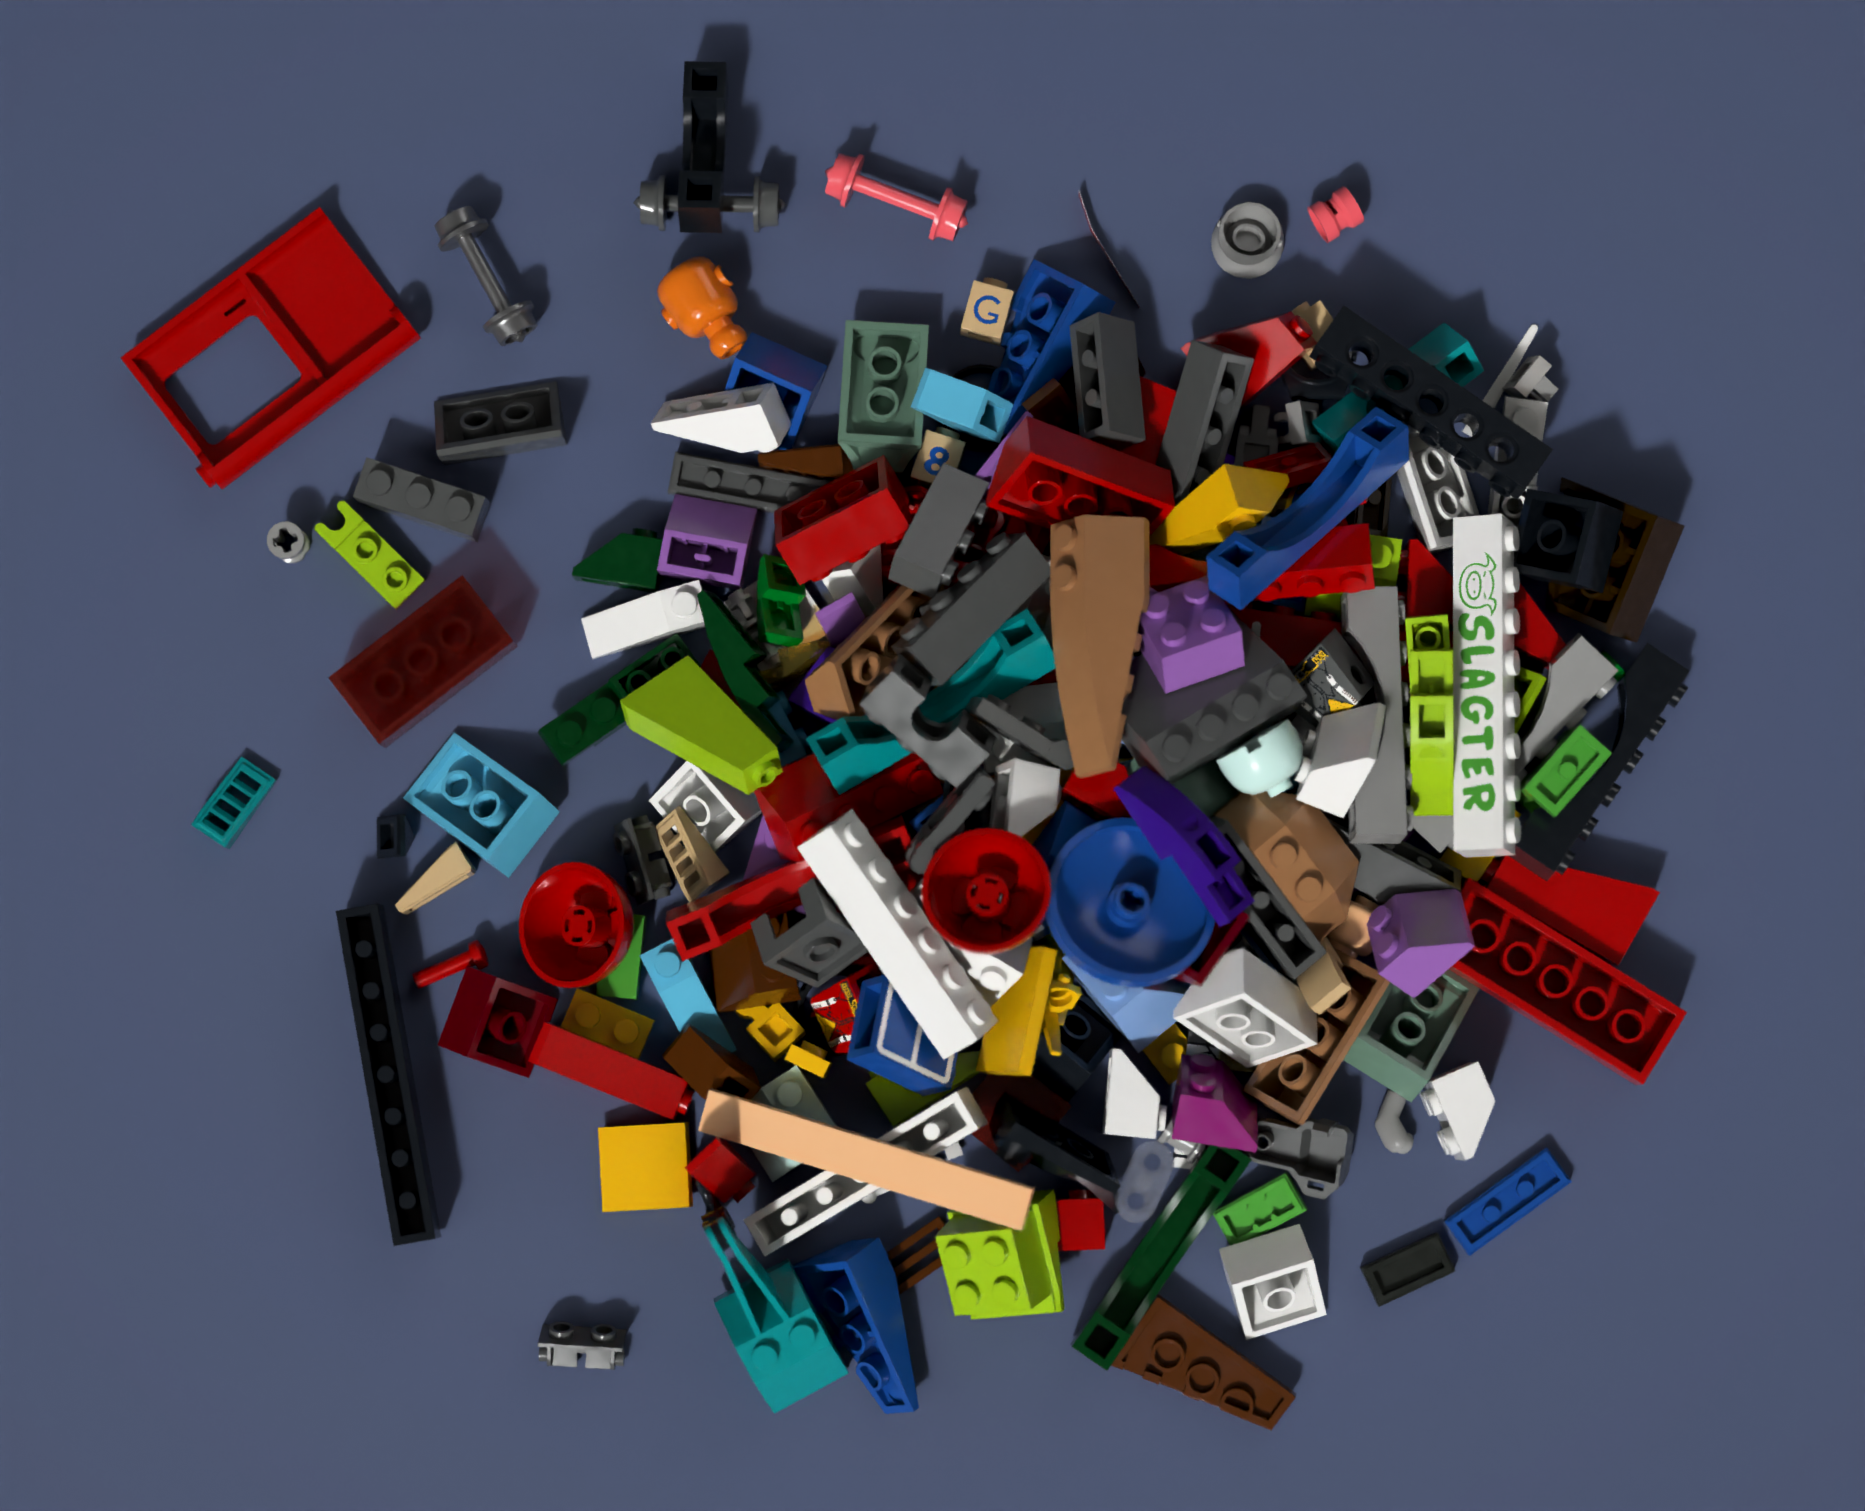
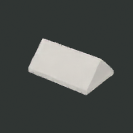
(1434, 493)

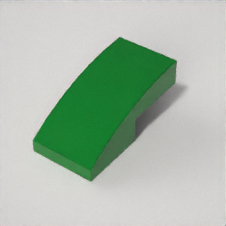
(778, 603)

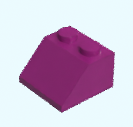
(1212, 1105)

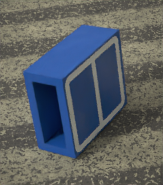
(894, 1044)

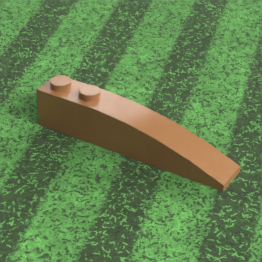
(1095, 615)

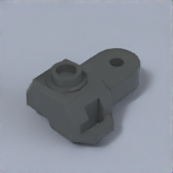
(1310, 1152)

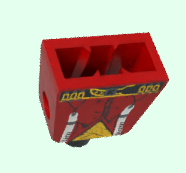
(837, 1007)

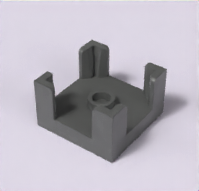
(813, 947)

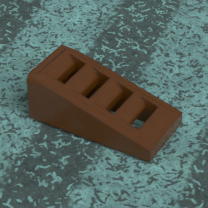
(816, 462)

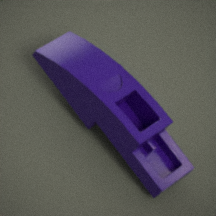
(1182, 830)

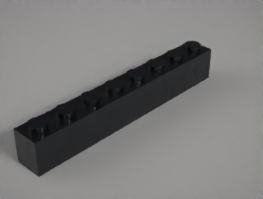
(388, 1074)

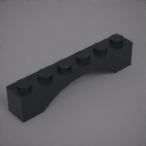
(1642, 697)

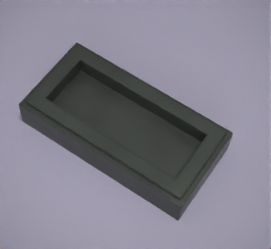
(1407, 1269)

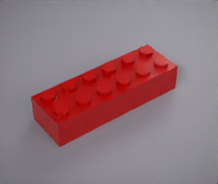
(1564, 987)

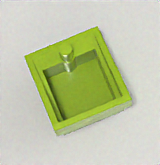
(1000, 1268)

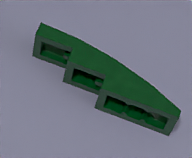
(737, 658)

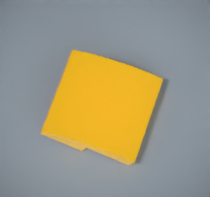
(645, 1167)

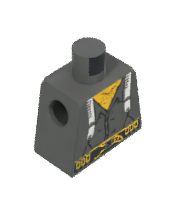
(1331, 679)

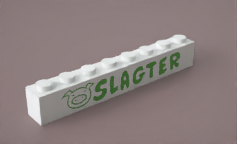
(1484, 686)

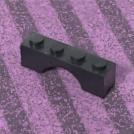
(703, 147)

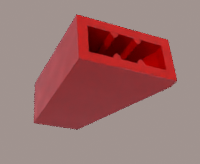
(1272, 342)

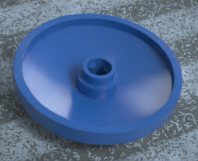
(1124, 908)

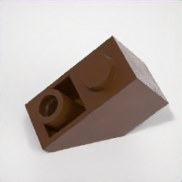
(710, 1066)

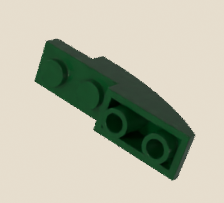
(601, 712)

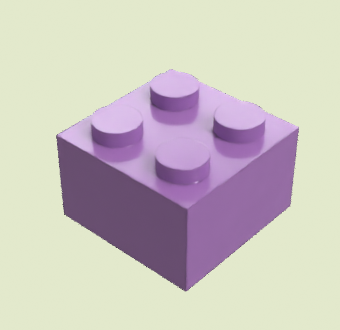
(1189, 635)

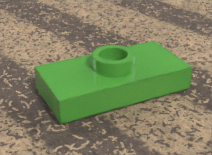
(1260, 1209)

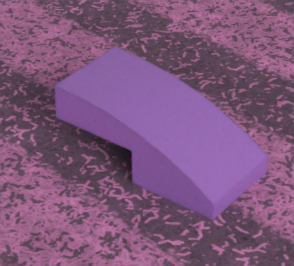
(840, 619)

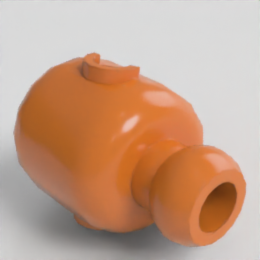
(701, 304)

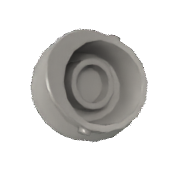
(1248, 240)

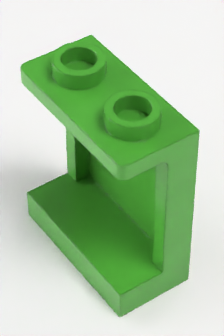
(1562, 771)

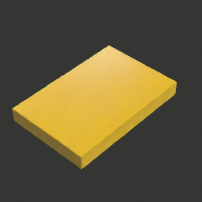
(1013, 1041)

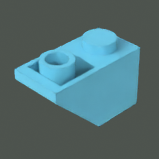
(962, 406)

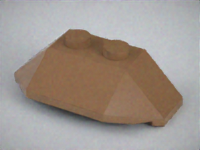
(1299, 855)

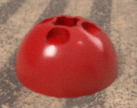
(976, 872)
(575, 925)

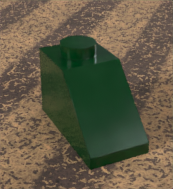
(624, 562)

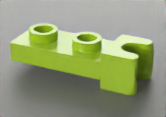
(372, 557)

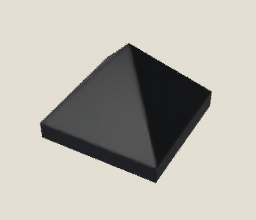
(393, 836)

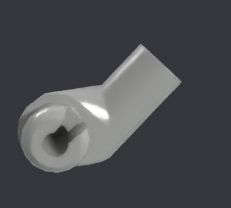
(1390, 1127)

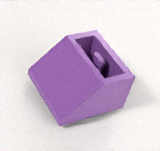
(707, 542)

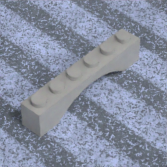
(1372, 631)
(1572, 681)

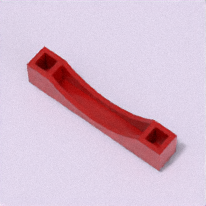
(1332, 565)
(729, 911)

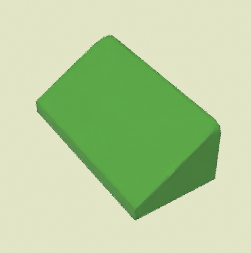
(625, 980)

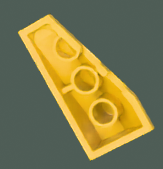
(1222, 504)

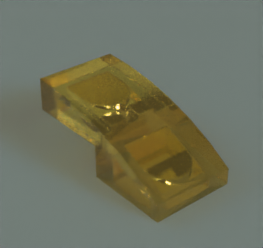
(794, 662)

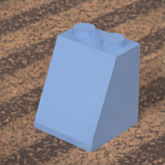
(1136, 1012)

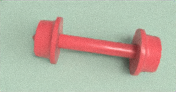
(846, 178)

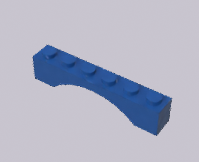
(1259, 555)

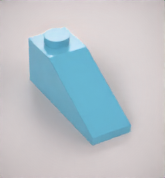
(685, 993)

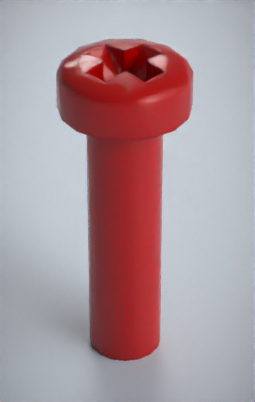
(474, 956)

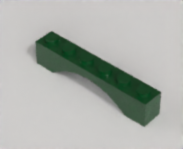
(1159, 1253)

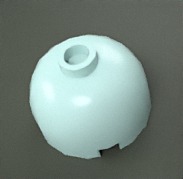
(1264, 761)

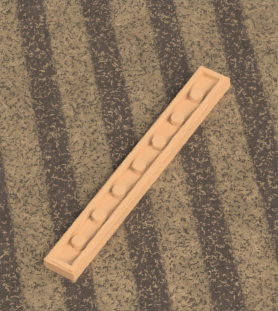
(866, 1159)

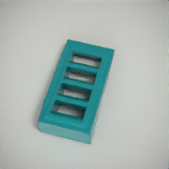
(237, 824)

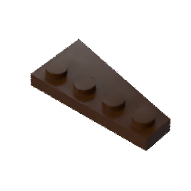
(1188, 1357)

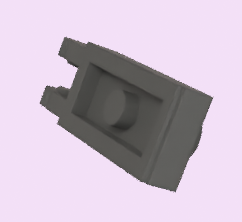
(1024, 733)
(949, 818)

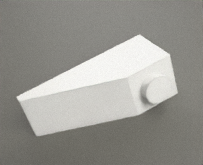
(729, 419)
(644, 620)

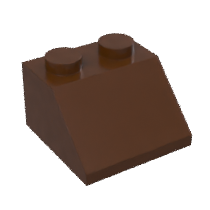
(743, 979)

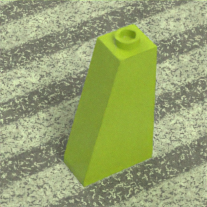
(703, 726)

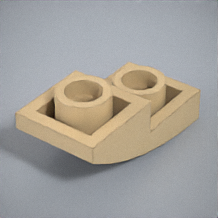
(1323, 981)

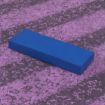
(1507, 1201)

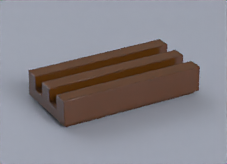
(936, 1223)

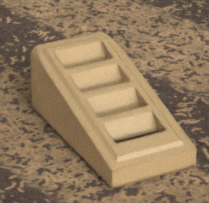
(697, 864)
(445, 873)

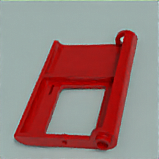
(320, 312)

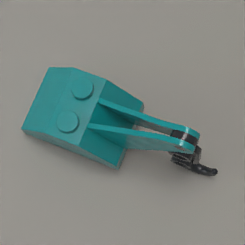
(771, 1319)

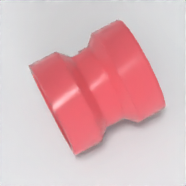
(1335, 214)

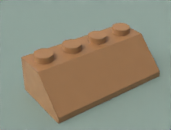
(844, 675)
(1297, 1080)

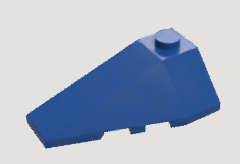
(1040, 334)
(862, 1304)

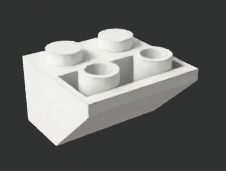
(1462, 1106)

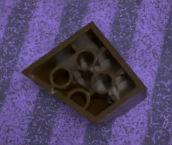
(1635, 572)

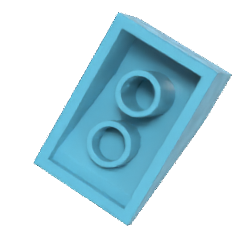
(481, 804)

